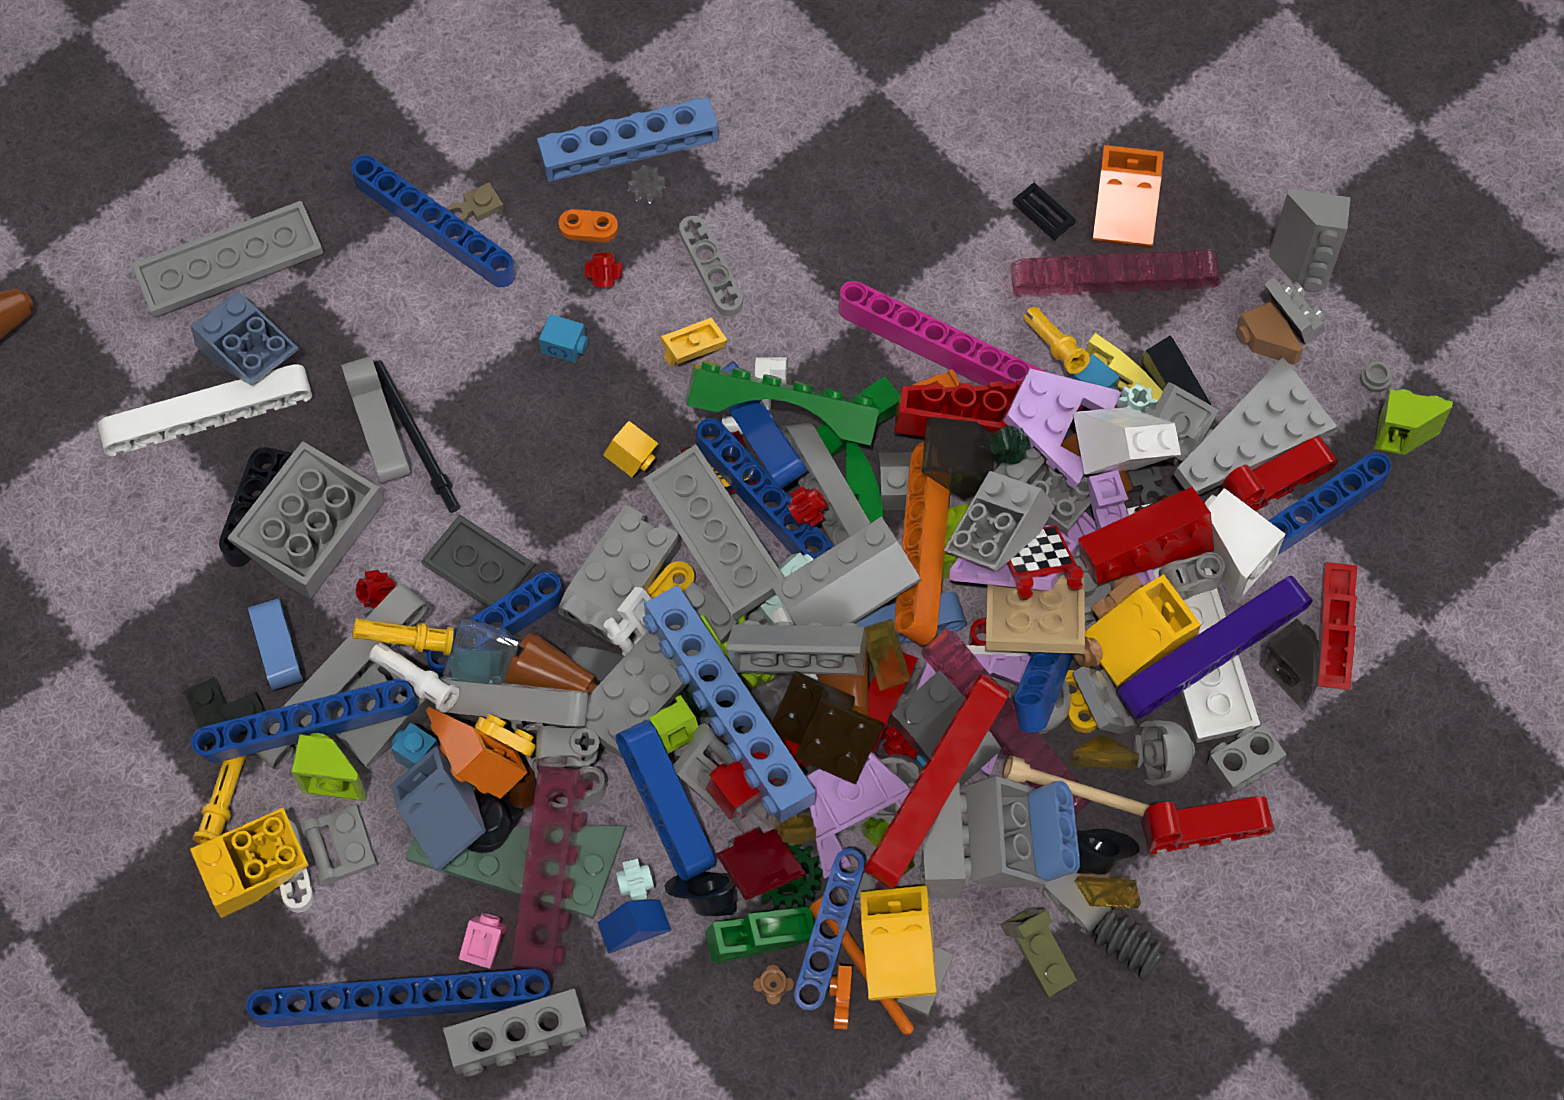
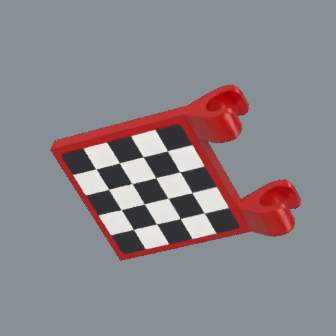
(1042, 557)

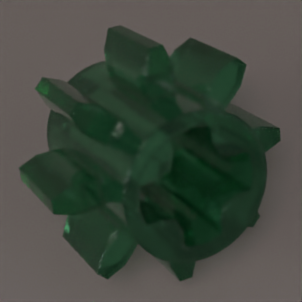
(1010, 445)

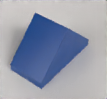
(633, 924)

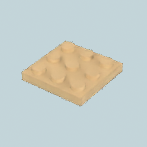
(1041, 623)

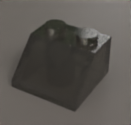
(957, 454)
(1293, 661)

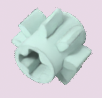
(1136, 398)
(634, 880)

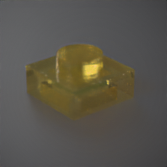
(796, 829)

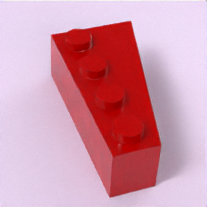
(965, 402)
(1149, 538)

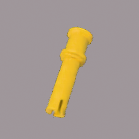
(1062, 346)
(418, 637)
(217, 811)

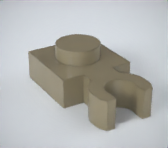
(478, 203)

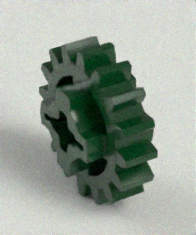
(799, 887)

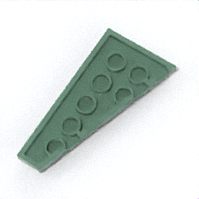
(505, 866)

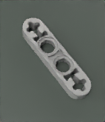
(715, 264)

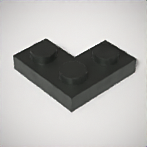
(210, 707)

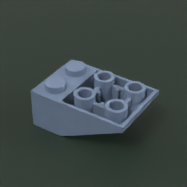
(241, 339)
(438, 808)

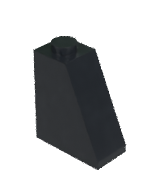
(1167, 364)

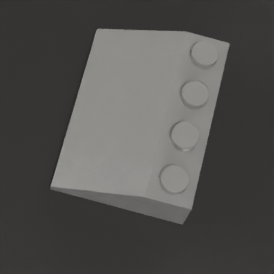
(307, 519)

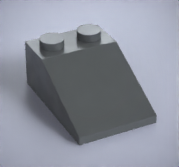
(928, 714)

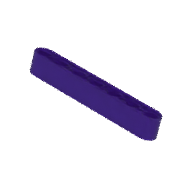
(1214, 647)

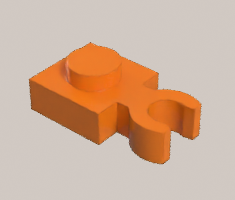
(840, 988)

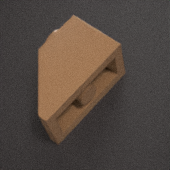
(1269, 333)

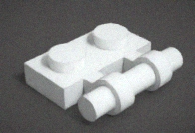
(632, 612)

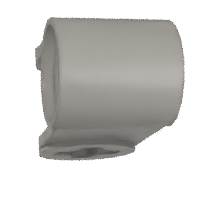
(1188, 577)
(563, 747)

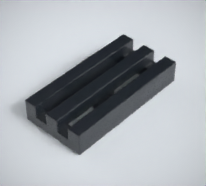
(1053, 233)

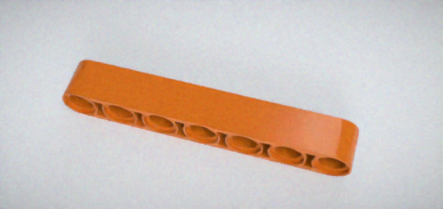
(924, 545)

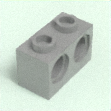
(1250, 765)

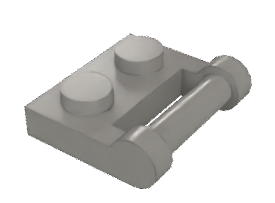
(1103, 700)
(694, 767)
(349, 840)

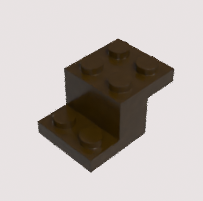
(825, 727)

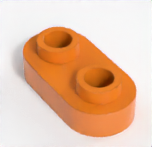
(588, 225)

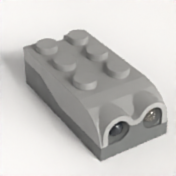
(625, 557)

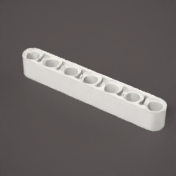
(202, 409)

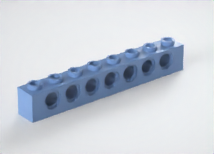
(674, 608)

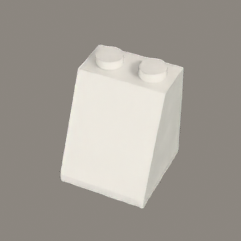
(1123, 439)
(1243, 541)

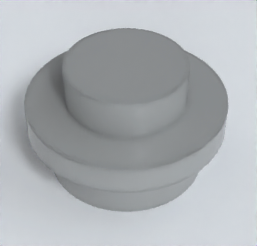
(1376, 376)

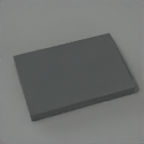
(477, 562)

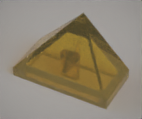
(885, 655)
(1104, 753)
(1109, 892)

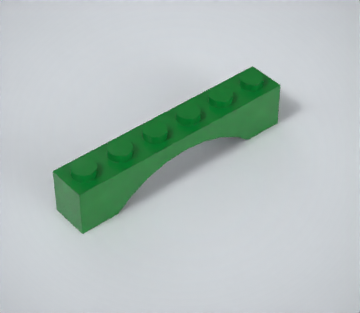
(719, 389)

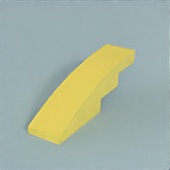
(1121, 364)

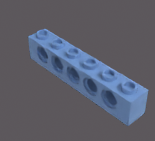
(616, 150)

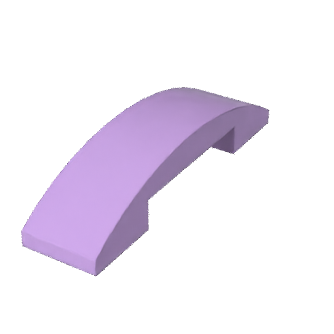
(1108, 506)

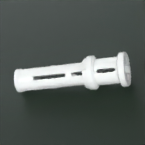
(425, 683)

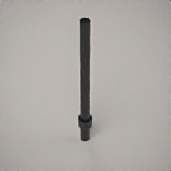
(440, 481)

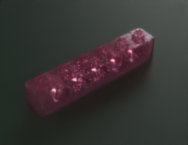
(550, 785)

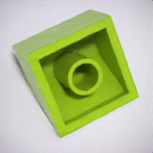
(324, 769)

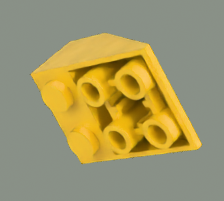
(1143, 630)
(249, 861)
(898, 942)

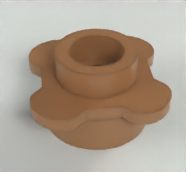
(1092, 654)
(771, 975)

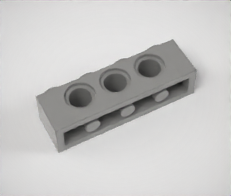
(496, 1026)

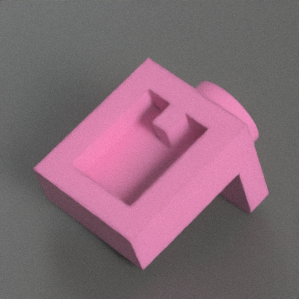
(482, 940)

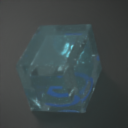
(476, 664)

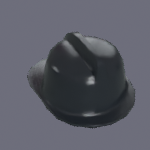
(498, 819)
(1102, 849)
(708, 893)

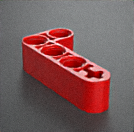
(1280, 474)
(1205, 824)

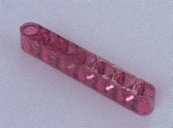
(1115, 272)
(962, 669)

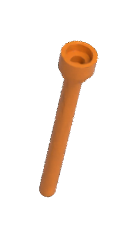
(858, 958)

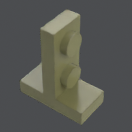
(1040, 949)

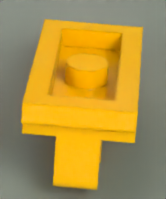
(692, 342)

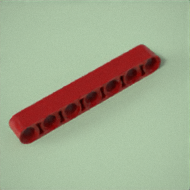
(936, 781)

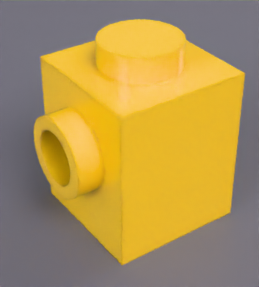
(631, 450)

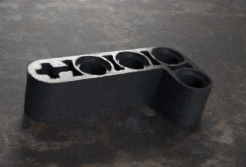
(252, 480)

